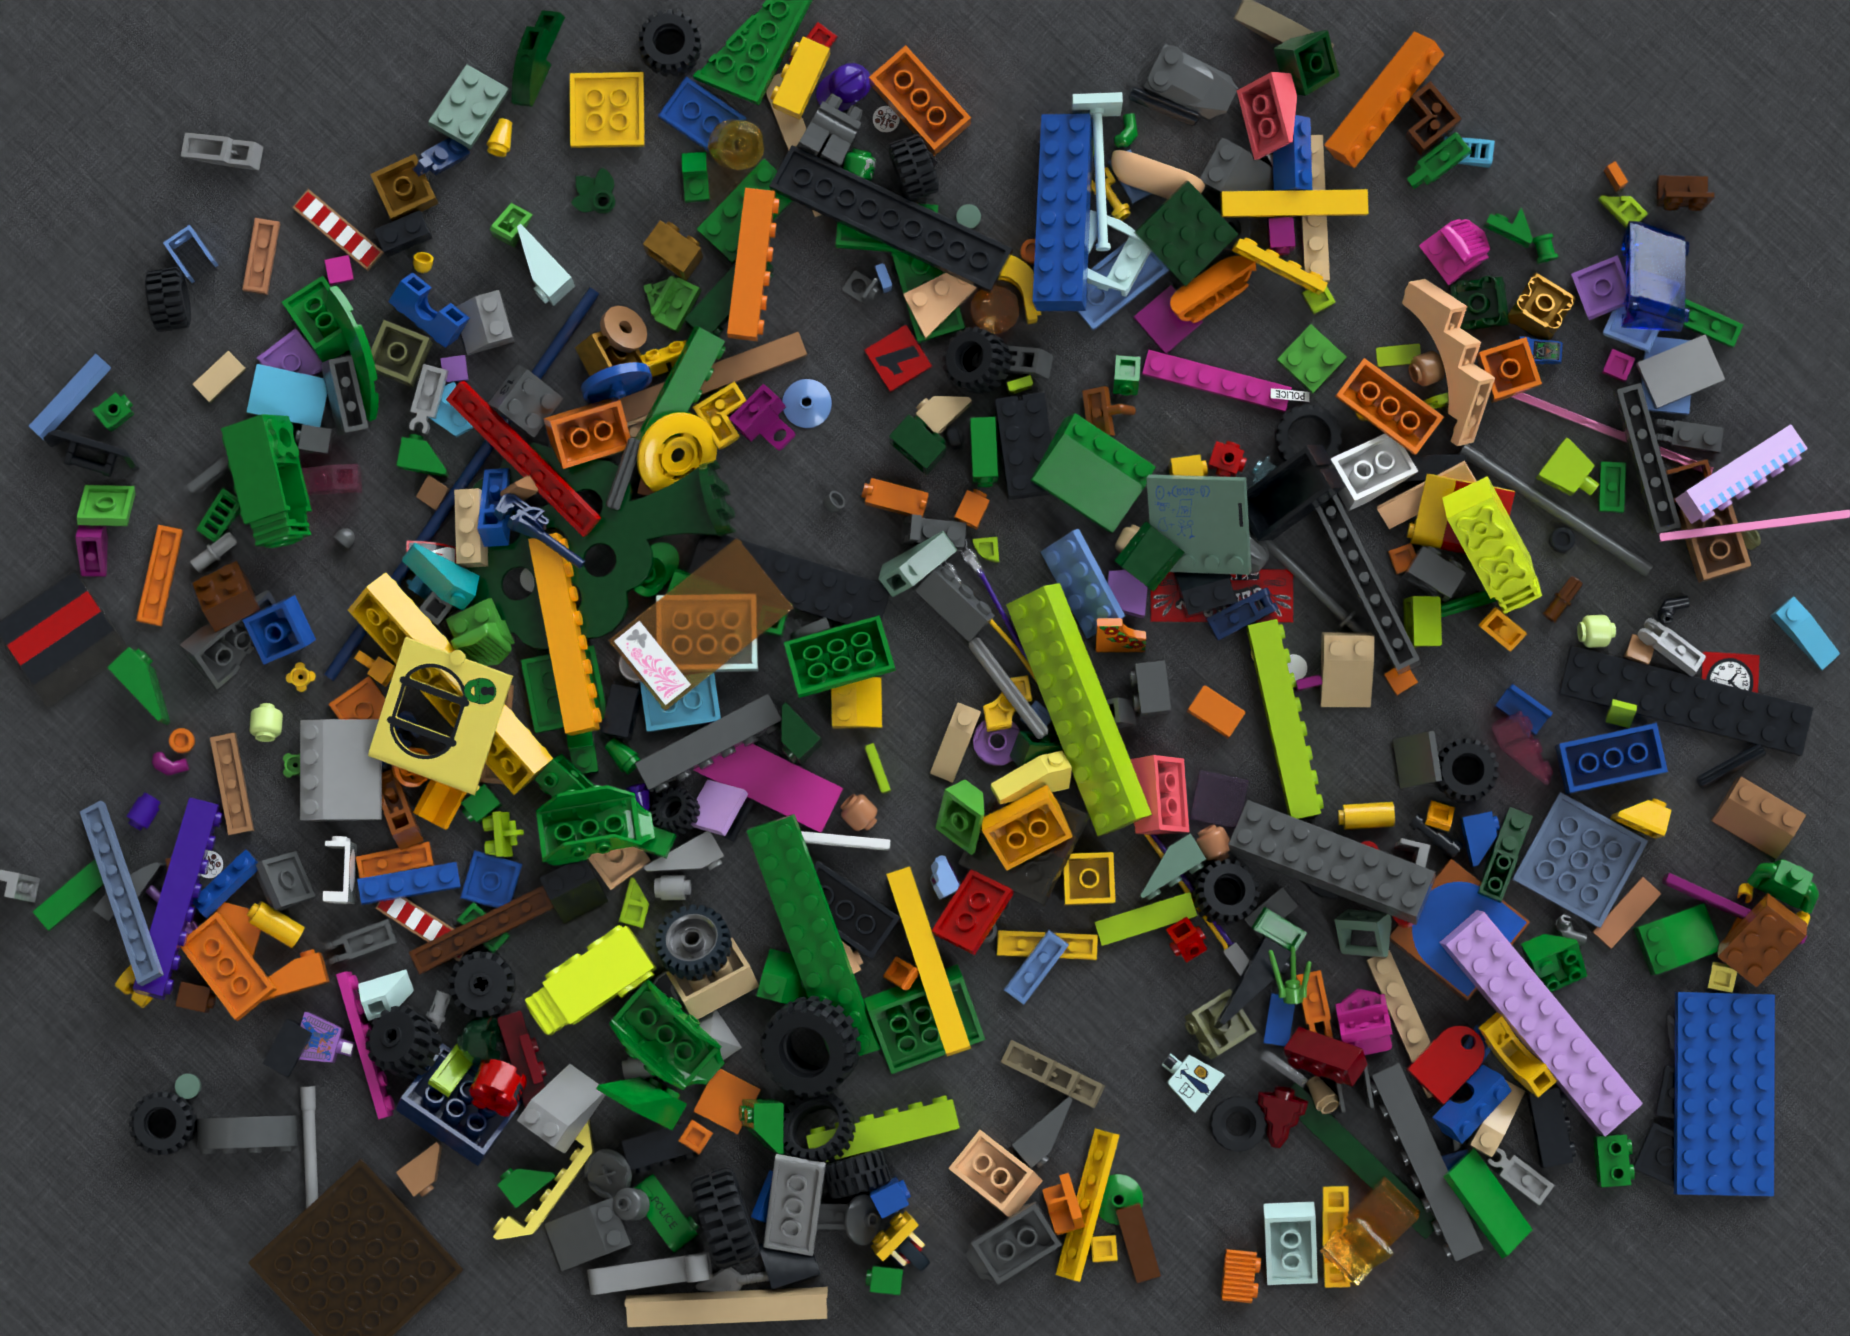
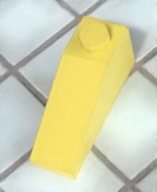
(1046, 769)

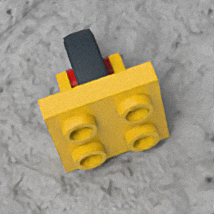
(896, 1237)

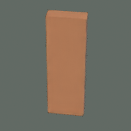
(261, 256)
(1627, 912)

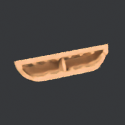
(1150, 174)

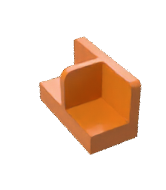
(1216, 711)
(1063, 1206)

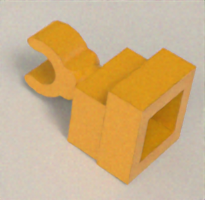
(380, 670)

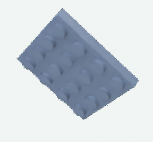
(1579, 860)

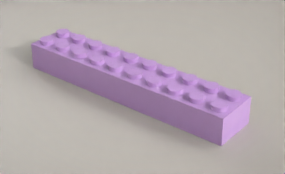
(1541, 1022)

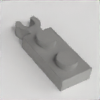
(428, 396)
(1522, 1177)

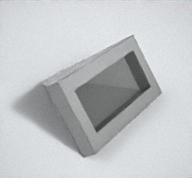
(719, 1031)

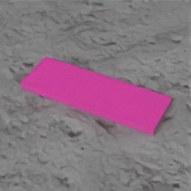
(777, 784)

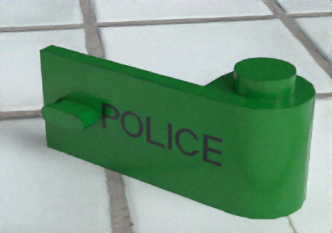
(666, 1216)

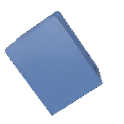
(181, 237)

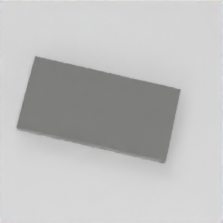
(794, 1204)

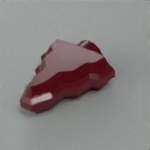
(1281, 1113)

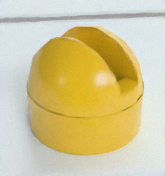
(422, 262)

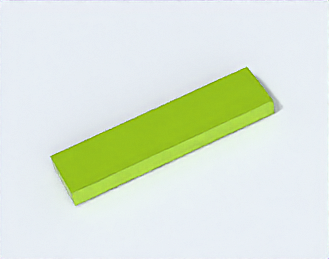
(1145, 919)

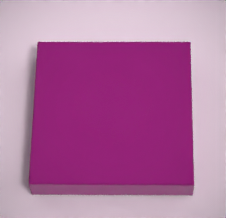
(1162, 324)

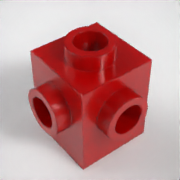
(1228, 450)
(1186, 939)

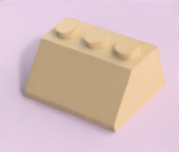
(713, 992)

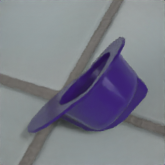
(847, 82)

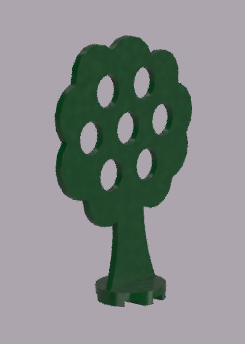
(686, 507)

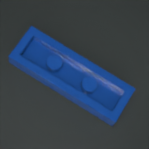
(226, 883)

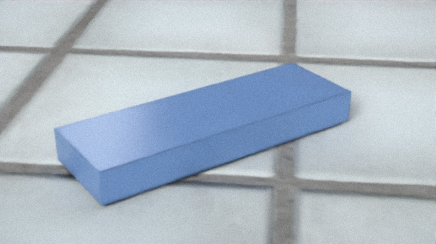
(1036, 967)

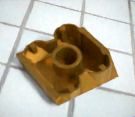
(1541, 307)

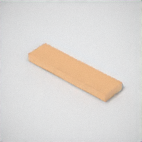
(1407, 503)

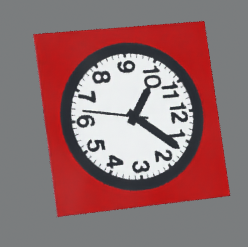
(1732, 669)

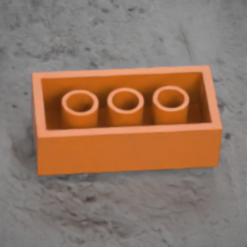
(919, 100)

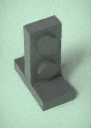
(918, 529)

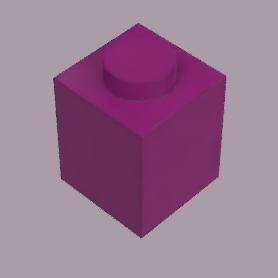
(1281, 235)

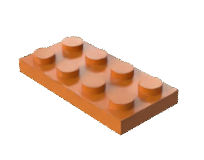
(227, 966)

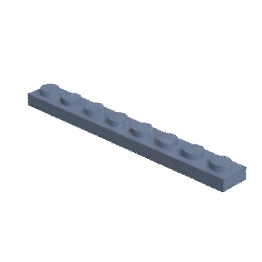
(121, 893)

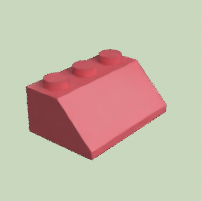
(1165, 792)

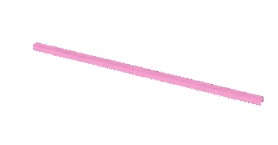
(1598, 427)
(1757, 525)

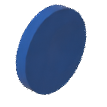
(616, 382)

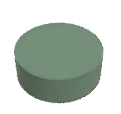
(968, 216)
(188, 1086)

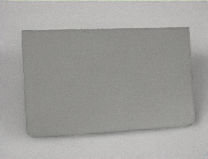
(1419, 850)

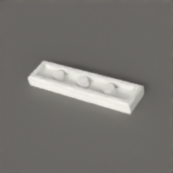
(846, 841)

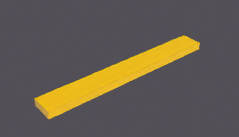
(928, 961)

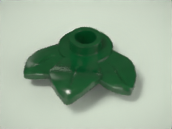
(593, 190)

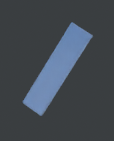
(70, 396)

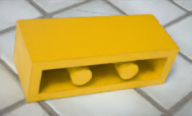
(800, 77)

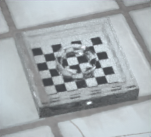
(1283, 1067)

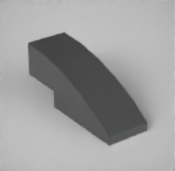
(141, 880)

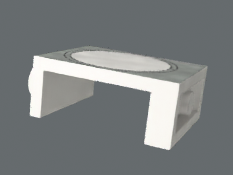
(348, 893)

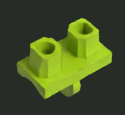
(504, 834)

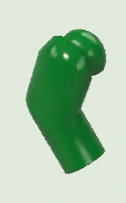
(1130, 132)

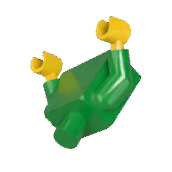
(1785, 882)

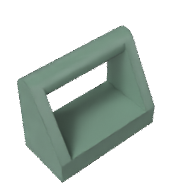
(1366, 921)

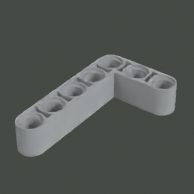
(650, 1273)

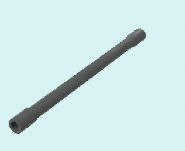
(1631, 559)

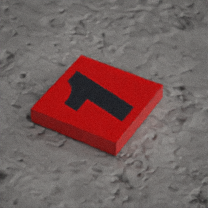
(898, 358)

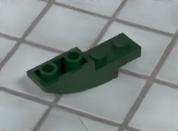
(531, 61)
(1504, 854)

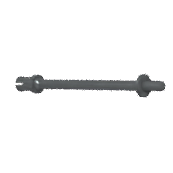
(1314, 588)

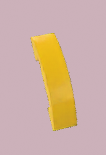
(1334, 1213)

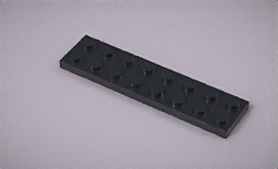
(806, 583)

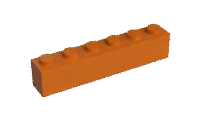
(1384, 99)
(751, 264)

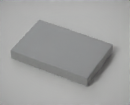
(1680, 371)

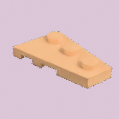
(937, 300)

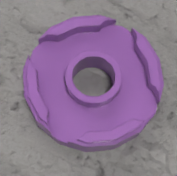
(987, 752)

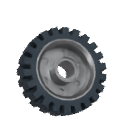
(695, 959)

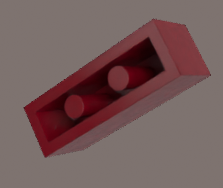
(1325, 1056)

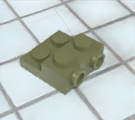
(1214, 1040)

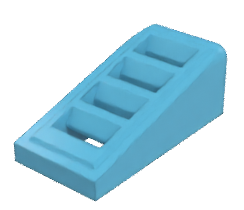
(1478, 143)

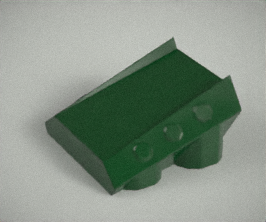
(1484, 302)
(1149, 556)

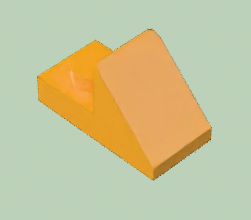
(1502, 629)

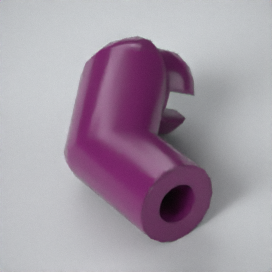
(168, 767)

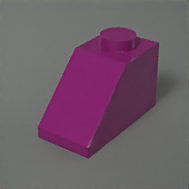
(92, 550)

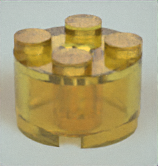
(749, 141)

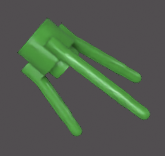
(1292, 991)

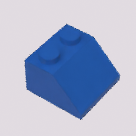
(279, 629)

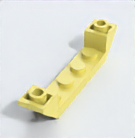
(512, 1228)

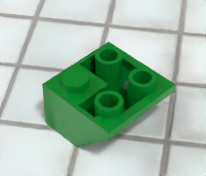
(1554, 960)

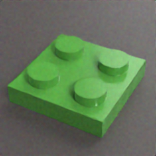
(1311, 358)
(106, 505)

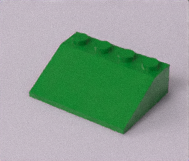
(1092, 472)
(839, 656)
(908, 1025)

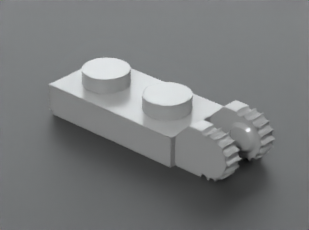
(1671, 646)

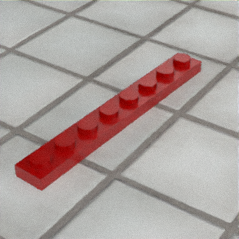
(523, 457)

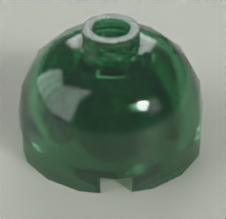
(480, 1040)

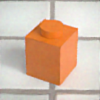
(972, 508)

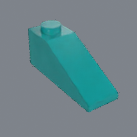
(442, 576)

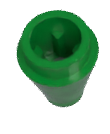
(622, 755)

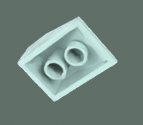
(548, 276)
(1290, 1243)

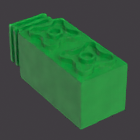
(268, 479)

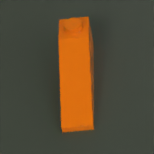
(300, 974)

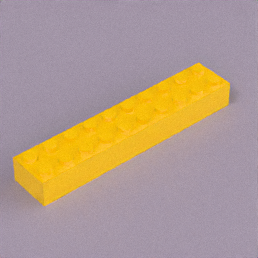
(391, 617)

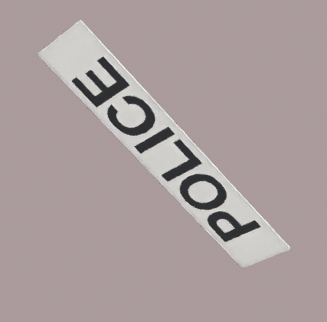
(1289, 395)

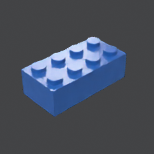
(1611, 758)

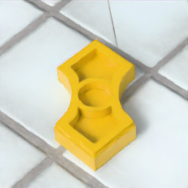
(1000, 712)

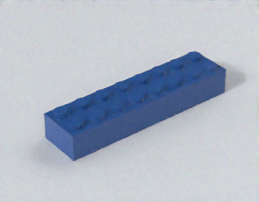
(1063, 212)

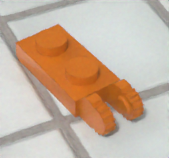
(1315, 1004)

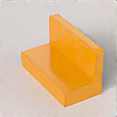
(439, 803)

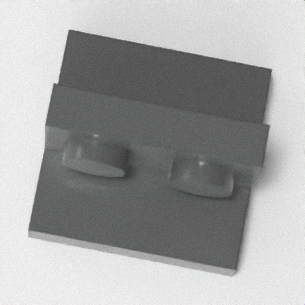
(284, 881)

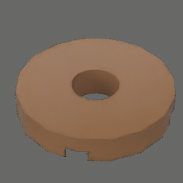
(631, 321)

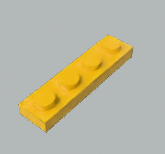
(1272, 262)

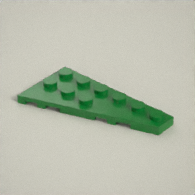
(755, 51)

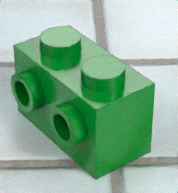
(561, 776)
(1613, 1160)

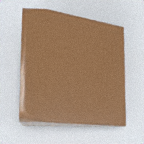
(522, 488)
(432, 492)
(1638, 651)

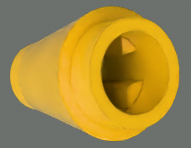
(500, 139)

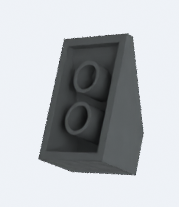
(1236, 170)
(587, 1234)

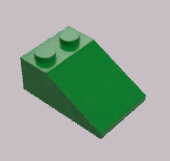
(316, 321)
(141, 680)
(1677, 939)
(646, 1099)

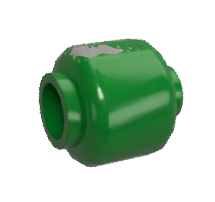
(860, 163)

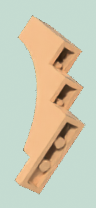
(1467, 383)

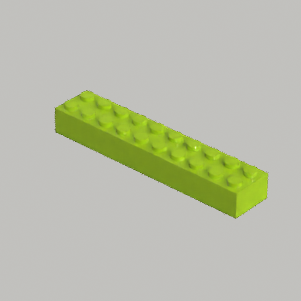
(1078, 709)

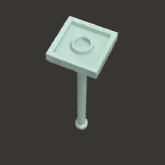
(1099, 106)

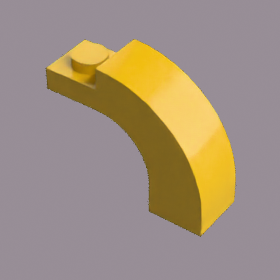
(1022, 277)
(1515, 1057)

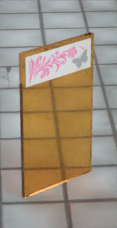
(701, 624)

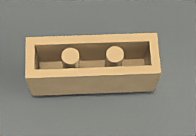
(469, 546)

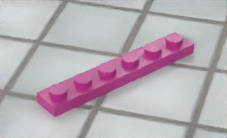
(1213, 380)
(375, 1077)

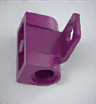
(761, 417)

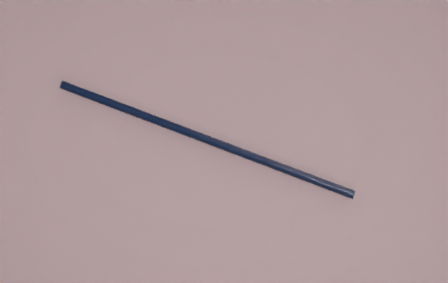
(468, 474)

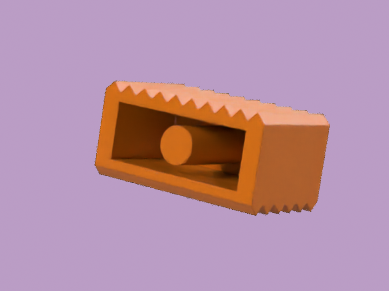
(1239, 1276)

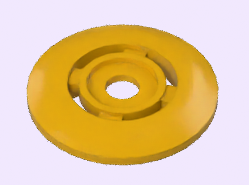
(655, 458)

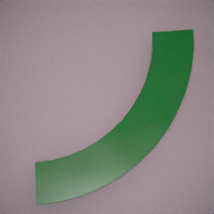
(358, 347)

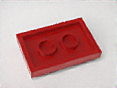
(972, 911)

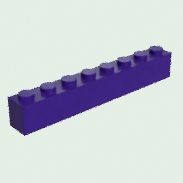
(179, 891)

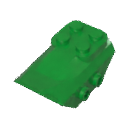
(591, 822)
(666, 1038)

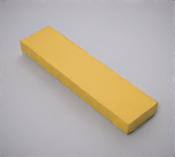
(1022, 943)

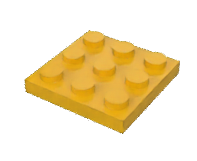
(607, 110)

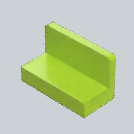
(1423, 620)

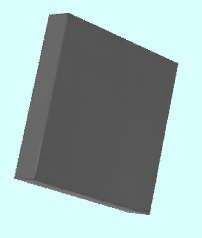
(1417, 759)

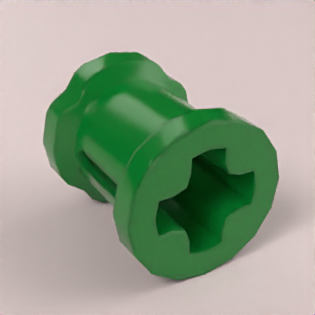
(1545, 248)

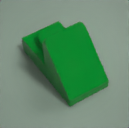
(695, 177)
(1516, 232)
(583, 752)

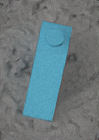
(1805, 632)

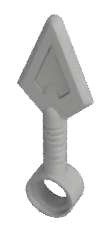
(730, 1280)

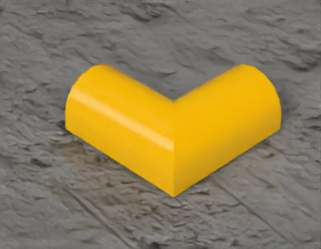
(715, 411)

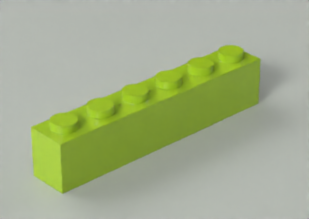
(893, 1127)

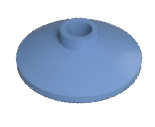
(810, 415)

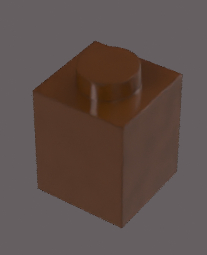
(195, 997)

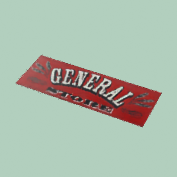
(1168, 607)

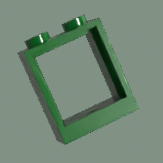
(983, 451)

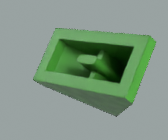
(506, 224)

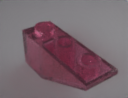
(333, 479)
(1518, 742)

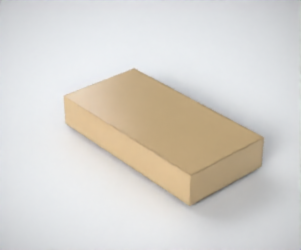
(219, 376)

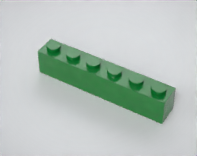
(686, 377)

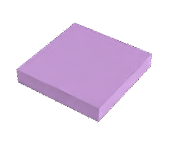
(718, 806)

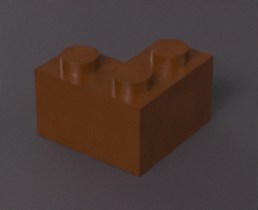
(1436, 115)

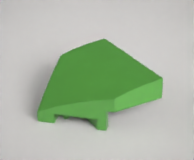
(671, 301)

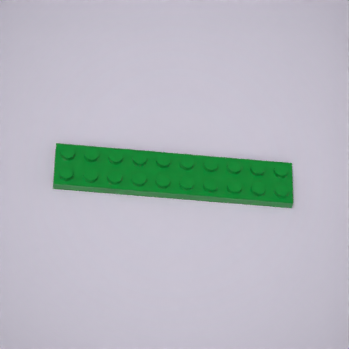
(809, 922)

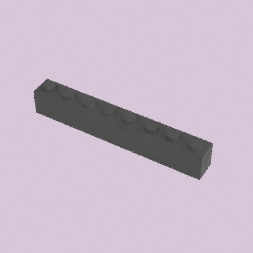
(1368, 585)
(1426, 1163)

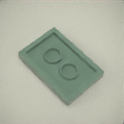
(468, 106)

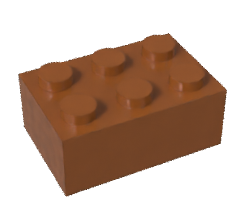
(1762, 940)

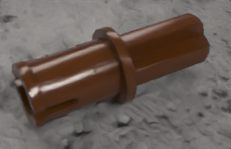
(1562, 599)

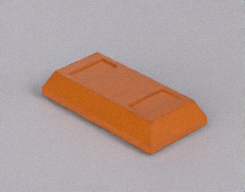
(901, 973)

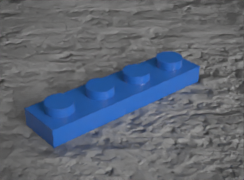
(408, 883)

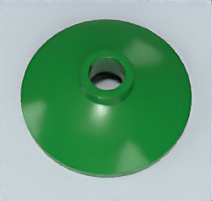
(1119, 1185)

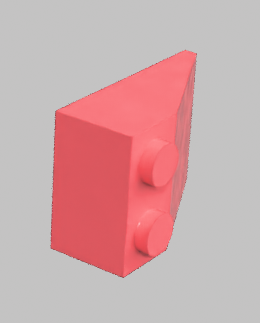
(1269, 112)

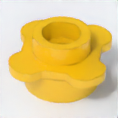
(292, 677)

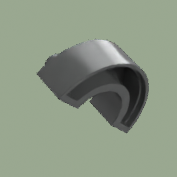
(246, 1133)

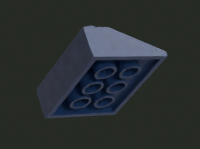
(454, 1118)

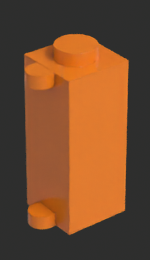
(895, 498)

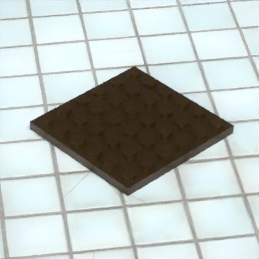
(356, 1260)

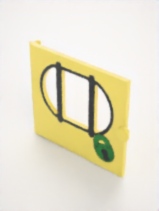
(479, 713)

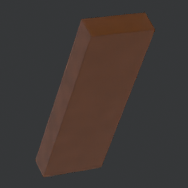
(1138, 1242)

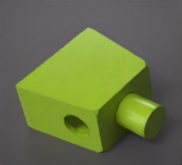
(1568, 470)

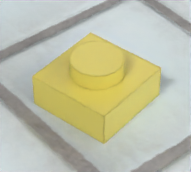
(1722, 977)

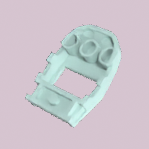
(1128, 262)

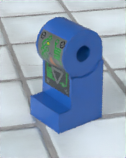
(1545, 351)

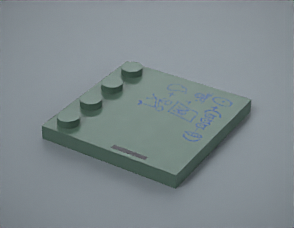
(1204, 520)

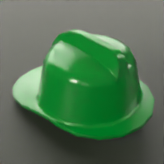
(665, 562)

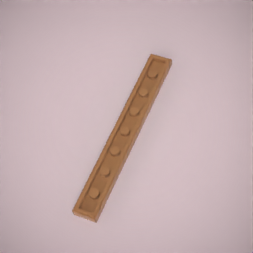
(726, 371)

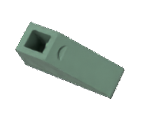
(915, 563)
(1178, 859)

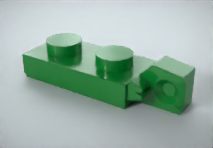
(1439, 160)

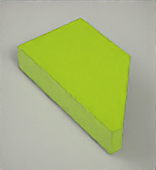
(1623, 208)
(634, 906)

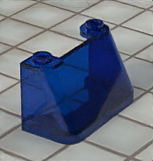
(1654, 278)

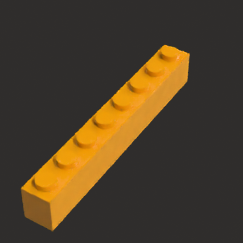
(565, 638)

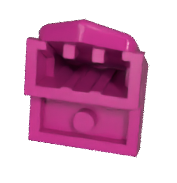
(1456, 249)
(1365, 1021)

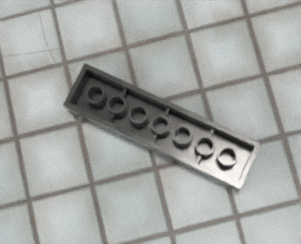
(1332, 862)

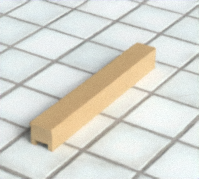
(726, 1307)

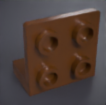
(1683, 192)

